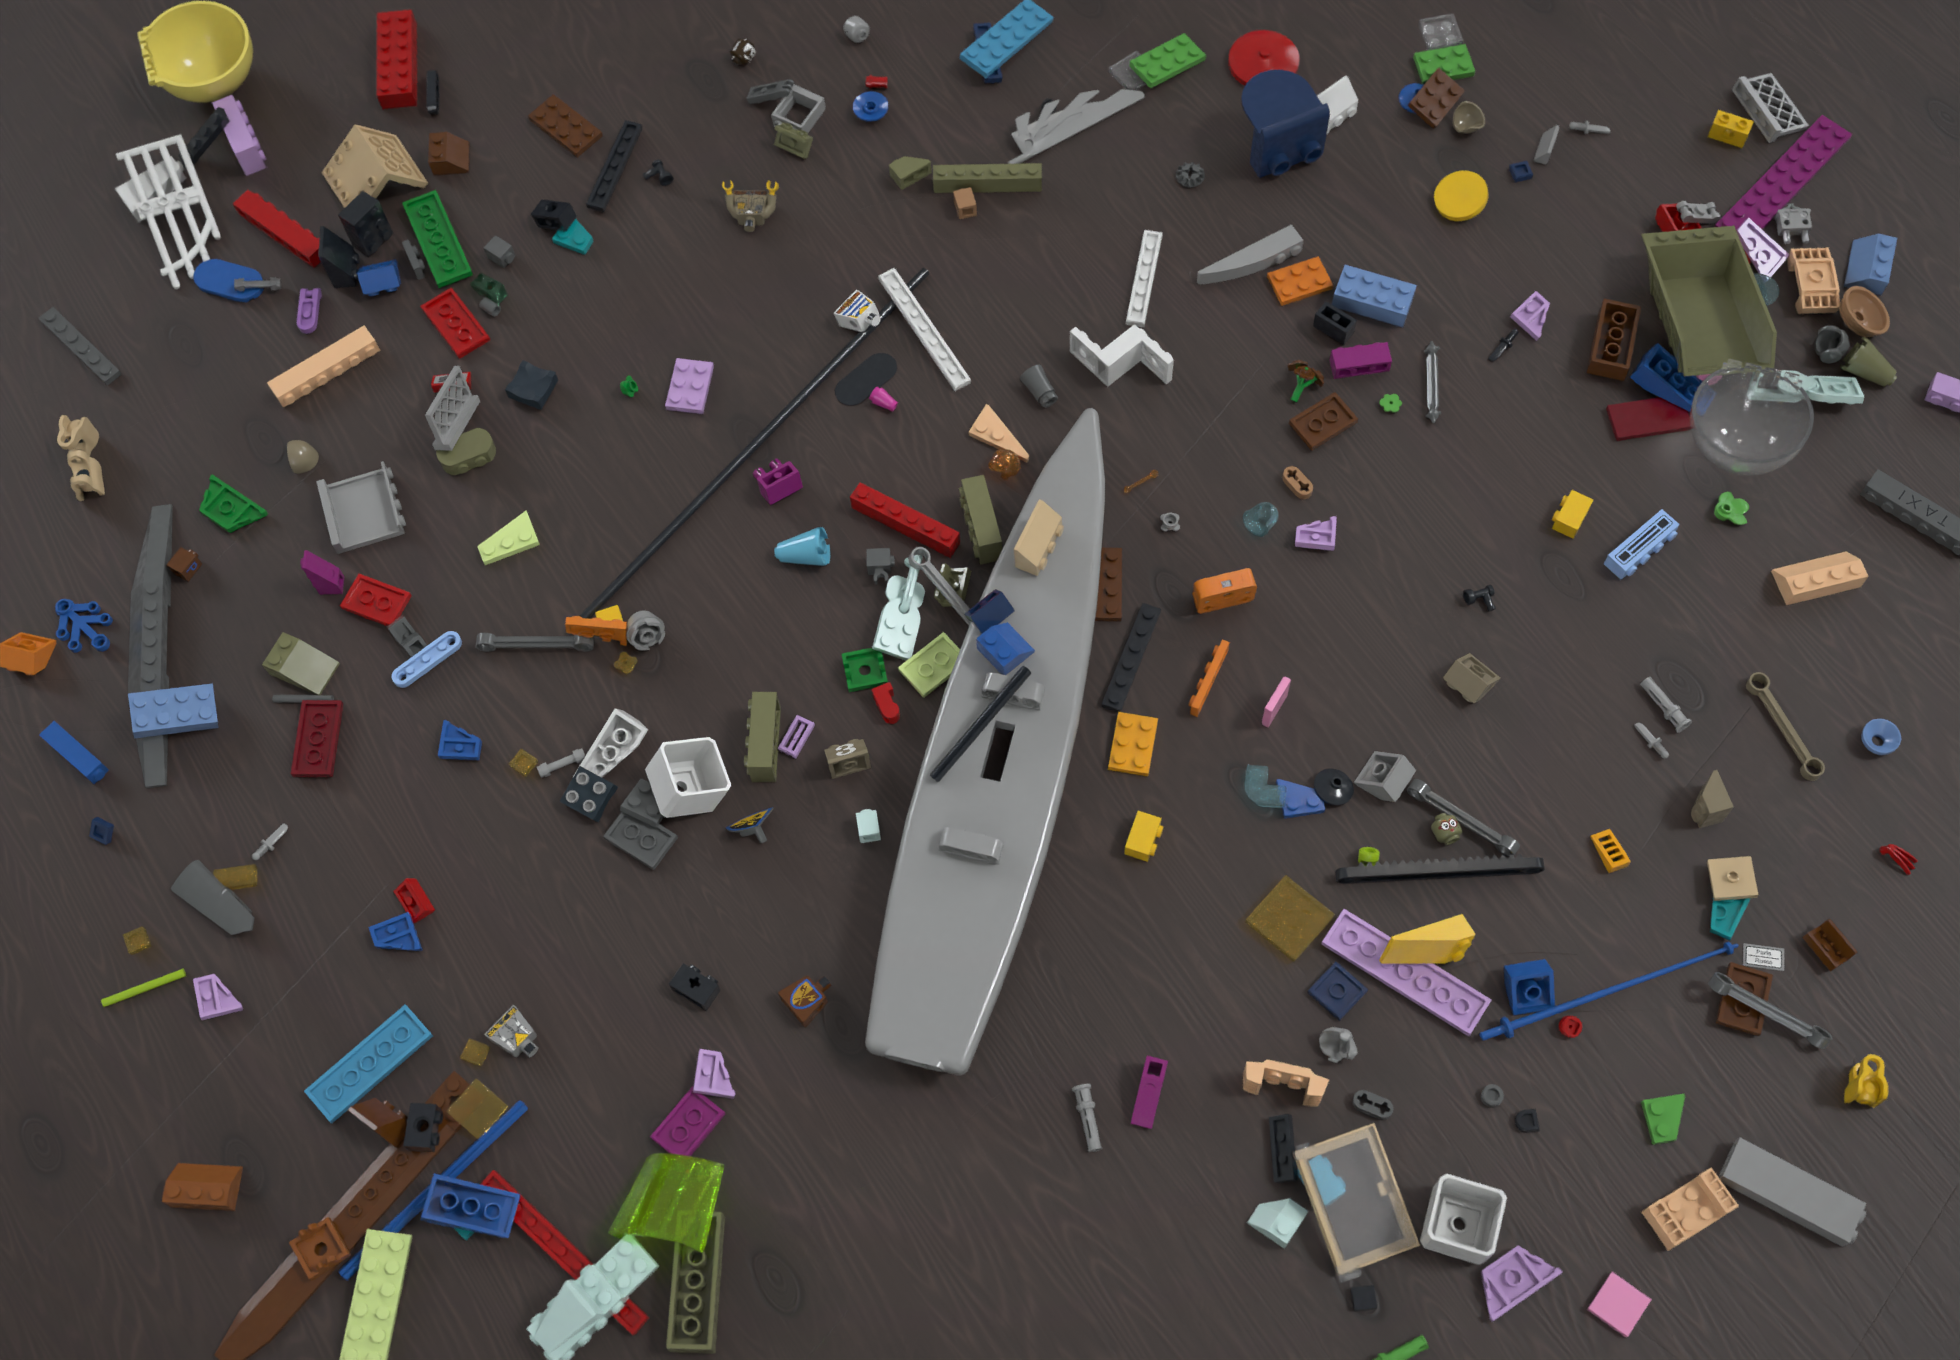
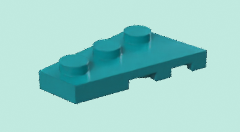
(1726, 916)

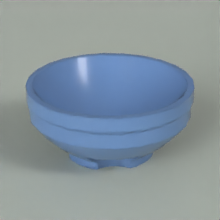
(1886, 731)

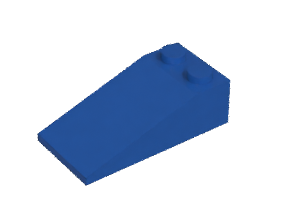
(1660, 375)
(470, 1206)

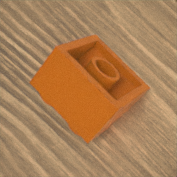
(26, 653)

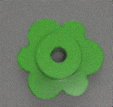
(1390, 403)

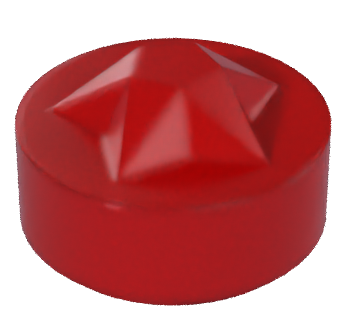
(1570, 1026)

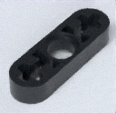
(432, 92)

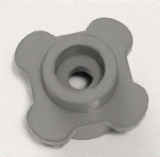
(1170, 517)

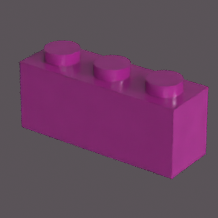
(1360, 360)

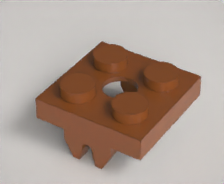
(305, 1245)

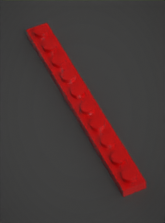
(560, 1248)

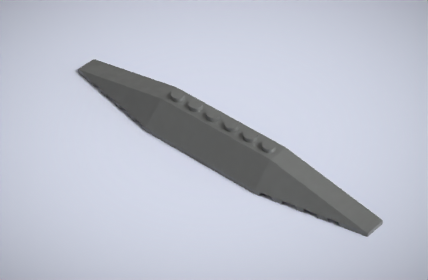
(149, 633)

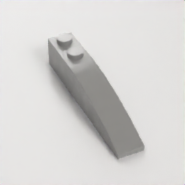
(1254, 258)

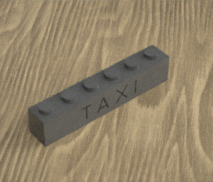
(1914, 510)

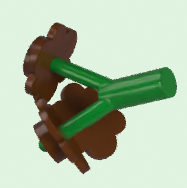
(1303, 371)

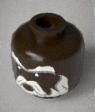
(742, 51)

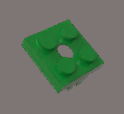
(856, 659)

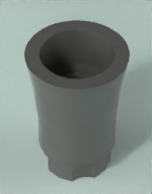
(1039, 385)

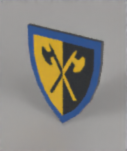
(751, 825)

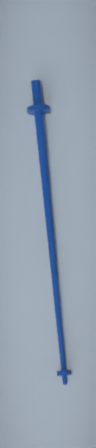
(1507, 1027)

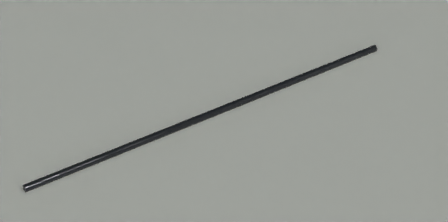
(743, 455)

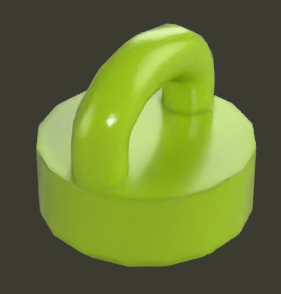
(1369, 855)

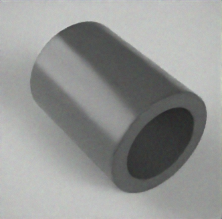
(490, 307)

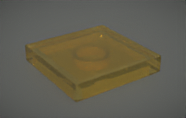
(477, 1108)

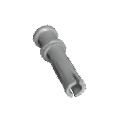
(1670, 710)
(1085, 1107)

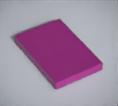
(688, 1124)

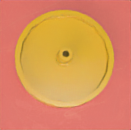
(1461, 195)

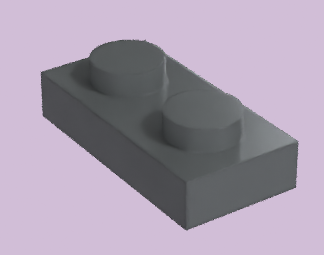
(412, 253)

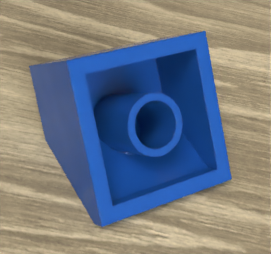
(379, 277)
(1003, 647)
(1529, 986)

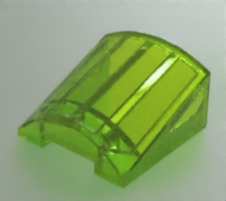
(671, 1200)

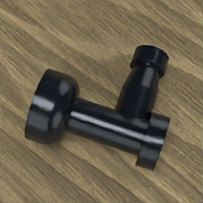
(665, 177)
(1470, 596)

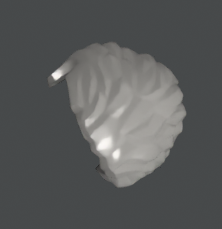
(1337, 1044)

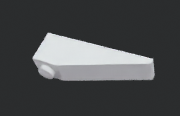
(614, 743)

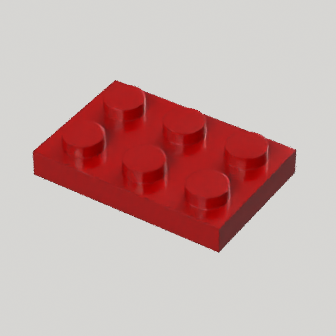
(375, 600)

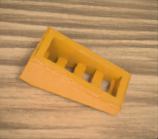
(1611, 866)

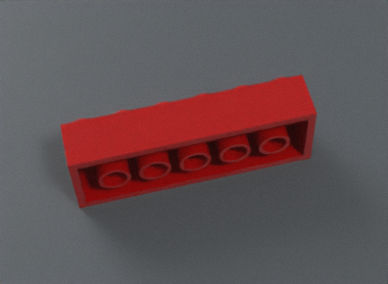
(396, 59)

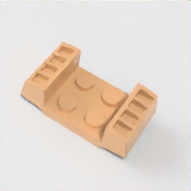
(1815, 280)
(1278, 1072)
(1690, 1209)

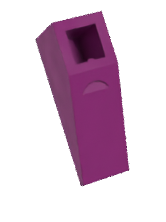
(322, 574)
(1149, 1092)

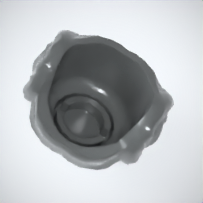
(1831, 344)

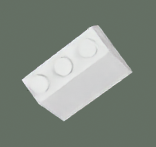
(1341, 102)

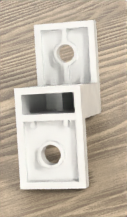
(1121, 355)

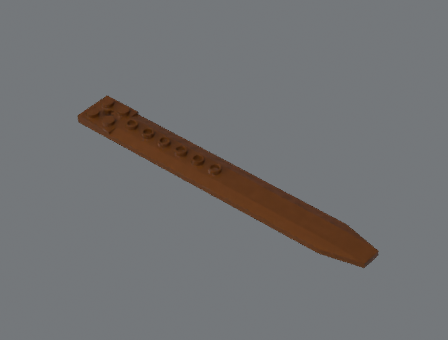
(352, 1216)

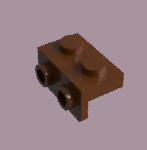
(1830, 945)

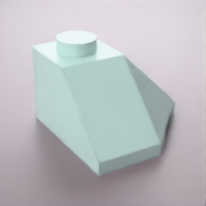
(1278, 1220)

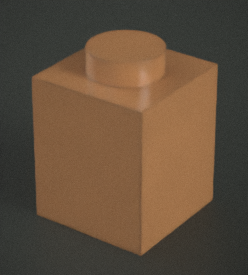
(965, 203)

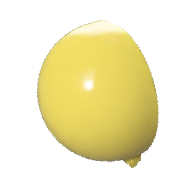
(197, 51)

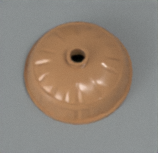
(1864, 312)

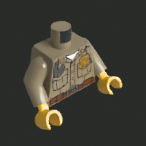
(751, 207)

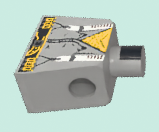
(513, 1034)

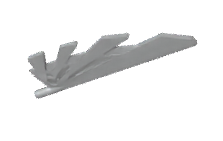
(1076, 117)

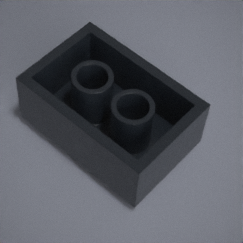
(365, 223)

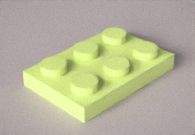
(931, 665)

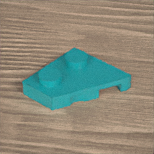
(575, 238)

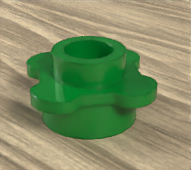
(628, 386)

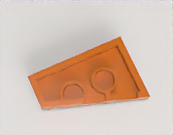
(605, 629)

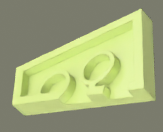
(509, 540)

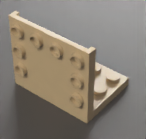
(367, 163)

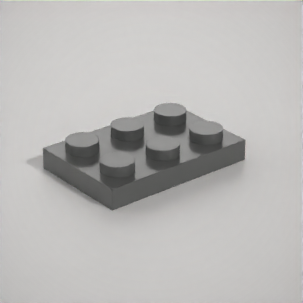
(640, 839)

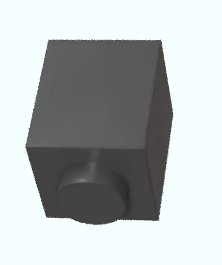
(499, 251)

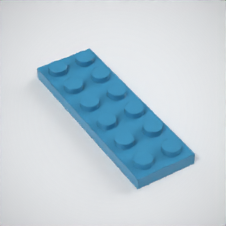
(1006, 38)
(368, 1063)

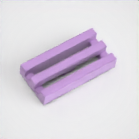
(789, 751)

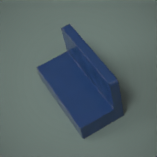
(990, 611)

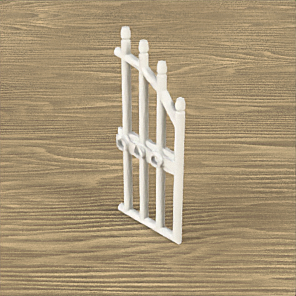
(167, 203)

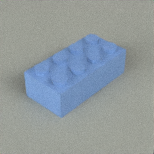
(1374, 295)
(173, 710)

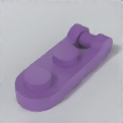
(308, 309)

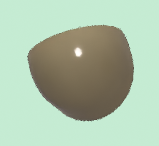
(1468, 118)
(301, 456)

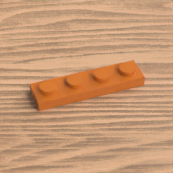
(1211, 670)

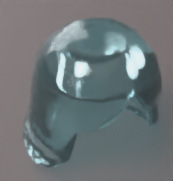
(1265, 512)

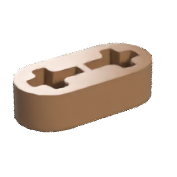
(1299, 481)

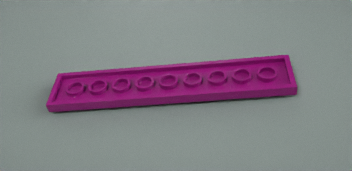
(1788, 175)

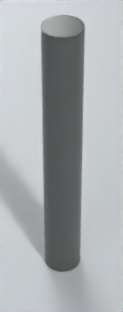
(298, 698)

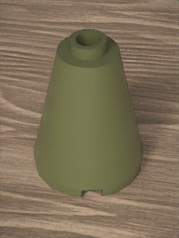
(1868, 363)

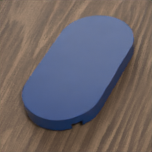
(218, 279)

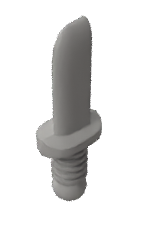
(1586, 127)
(1653, 742)
(269, 842)

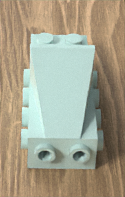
(591, 1299)

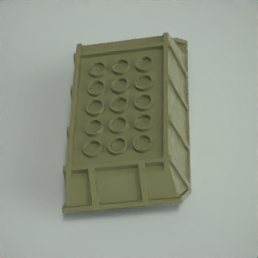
(1709, 299)

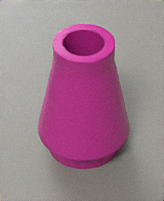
(883, 399)

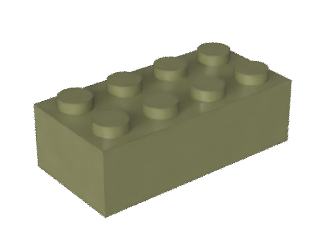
(980, 519)
(763, 736)

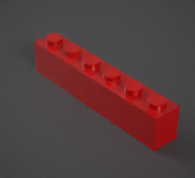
(279, 227)
(905, 520)

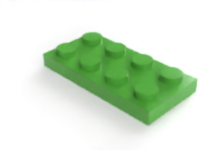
(1167, 60)

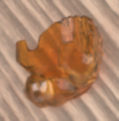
(1005, 462)

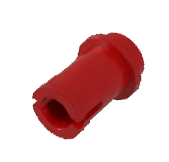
(876, 82)

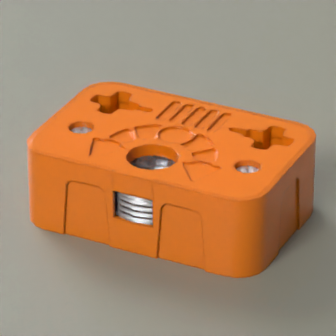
(1224, 590)

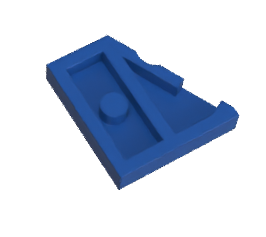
(1300, 800)

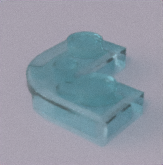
(1259, 791)

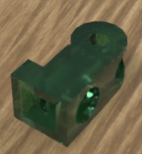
(489, 288)

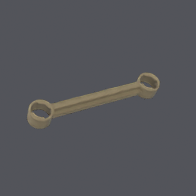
(1785, 726)

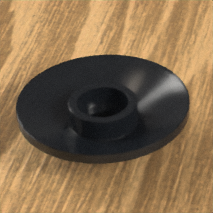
(1332, 793)

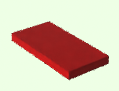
(455, 323)

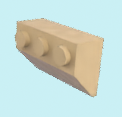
(1038, 539)

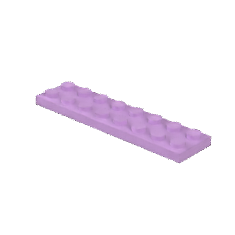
(1420, 983)

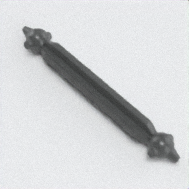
(1432, 382)

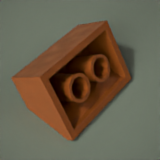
(203, 1187)

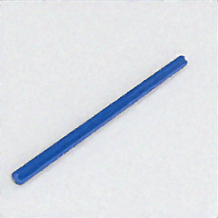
(452, 1171)

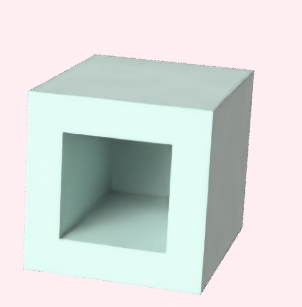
(868, 826)

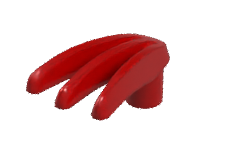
(1900, 856)

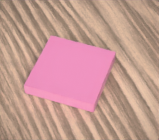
(1276, 701)
(1619, 1304)

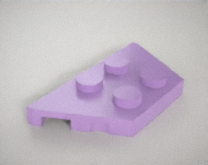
(1514, 1279)

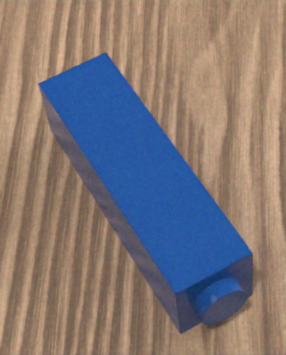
(74, 752)

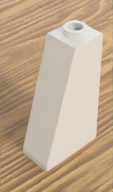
(129, 195)

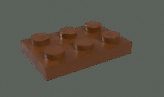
(1436, 98)
(1323, 421)
(1737, 1014)

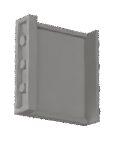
(361, 509)

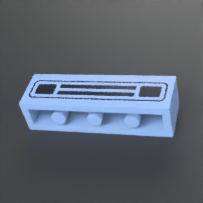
(1642, 544)

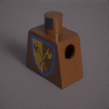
(805, 998)

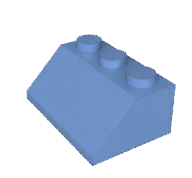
(1871, 262)

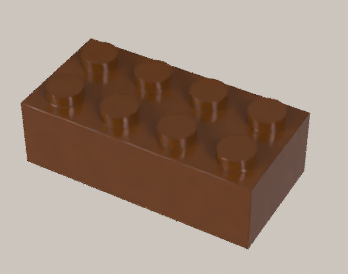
(1613, 339)

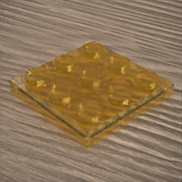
(1290, 918)

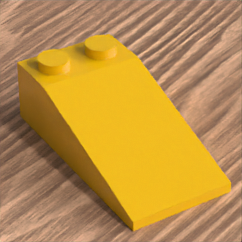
(1430, 944)

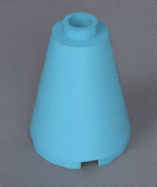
(805, 548)

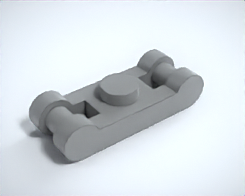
(1698, 212)

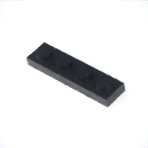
(206, 135)

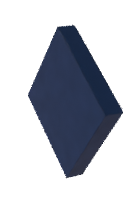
(1337, 991)

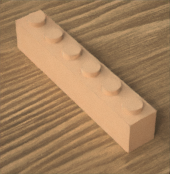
(323, 366)

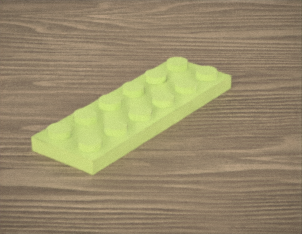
(376, 1296)

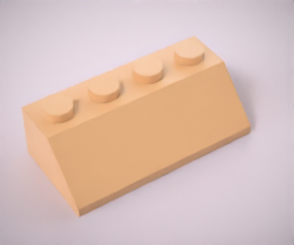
(1820, 577)

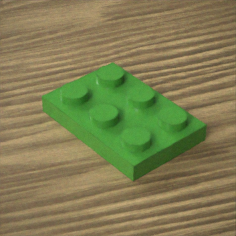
(1452, 60)

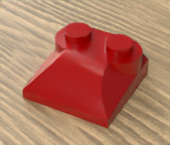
(1670, 219)

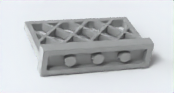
(1761, 112)
(458, 414)

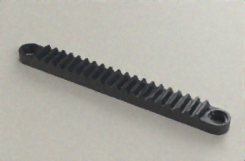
(1440, 870)

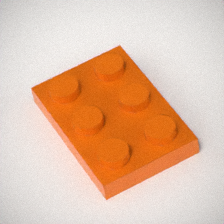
(1300, 281)

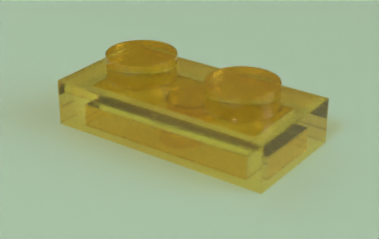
(237, 876)

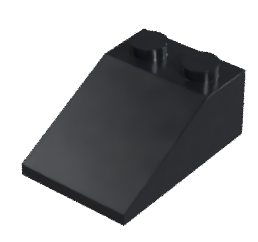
(338, 259)

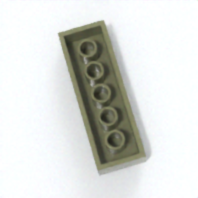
(696, 1293)

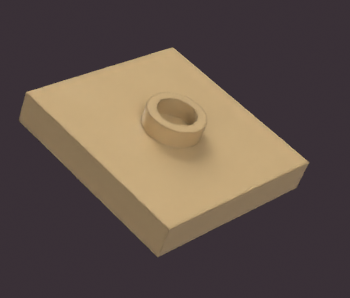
(1732, 878)

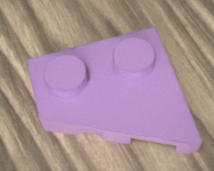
(1532, 314)
(1317, 535)
(214, 997)
(711, 1075)

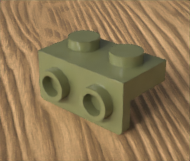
(793, 140)
(957, 578)

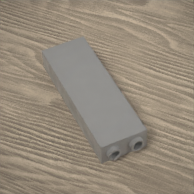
(1792, 1192)

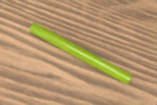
(143, 987)

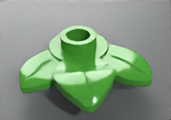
(1731, 509)

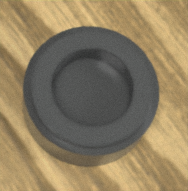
(1492, 1095)

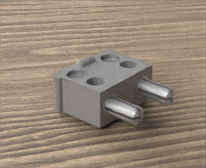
(1793, 222)

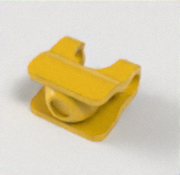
(1869, 1086)

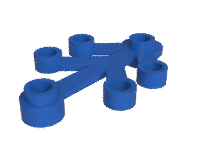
(81, 623)

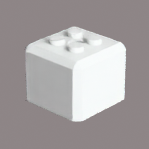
(695, 768)
(1477, 1206)

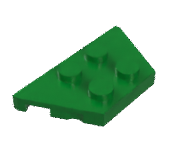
(228, 506)

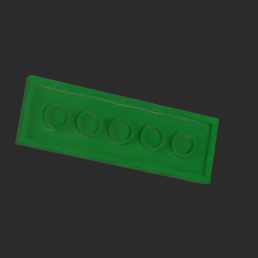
(437, 239)

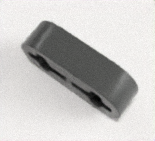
(1369, 1109)

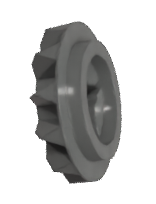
(1196, 178)

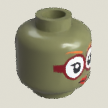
(1446, 829)

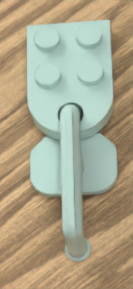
(1831, 388)
(900, 616)

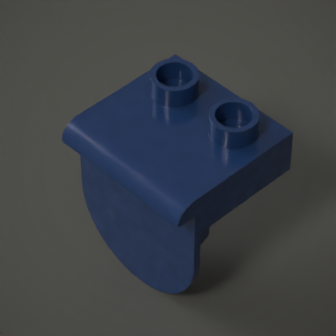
(1286, 121)

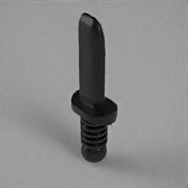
(1505, 342)

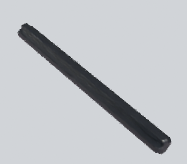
(980, 724)

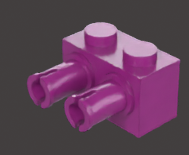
(779, 482)

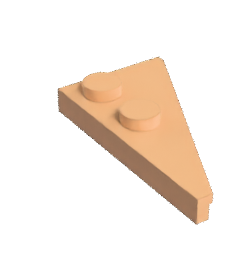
(992, 431)

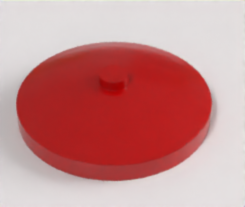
(1262, 52)

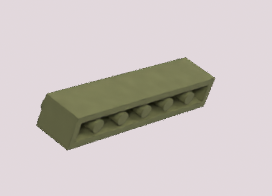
(988, 177)

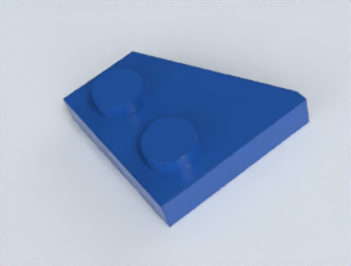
(458, 744)
(396, 934)

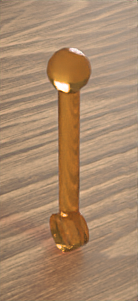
(1154, 473)

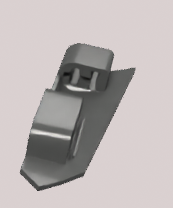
(213, 899)

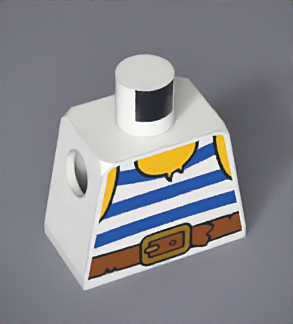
(857, 313)

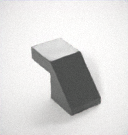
(406, 636)

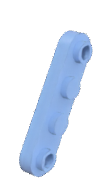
(426, 659)

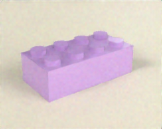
(241, 136)

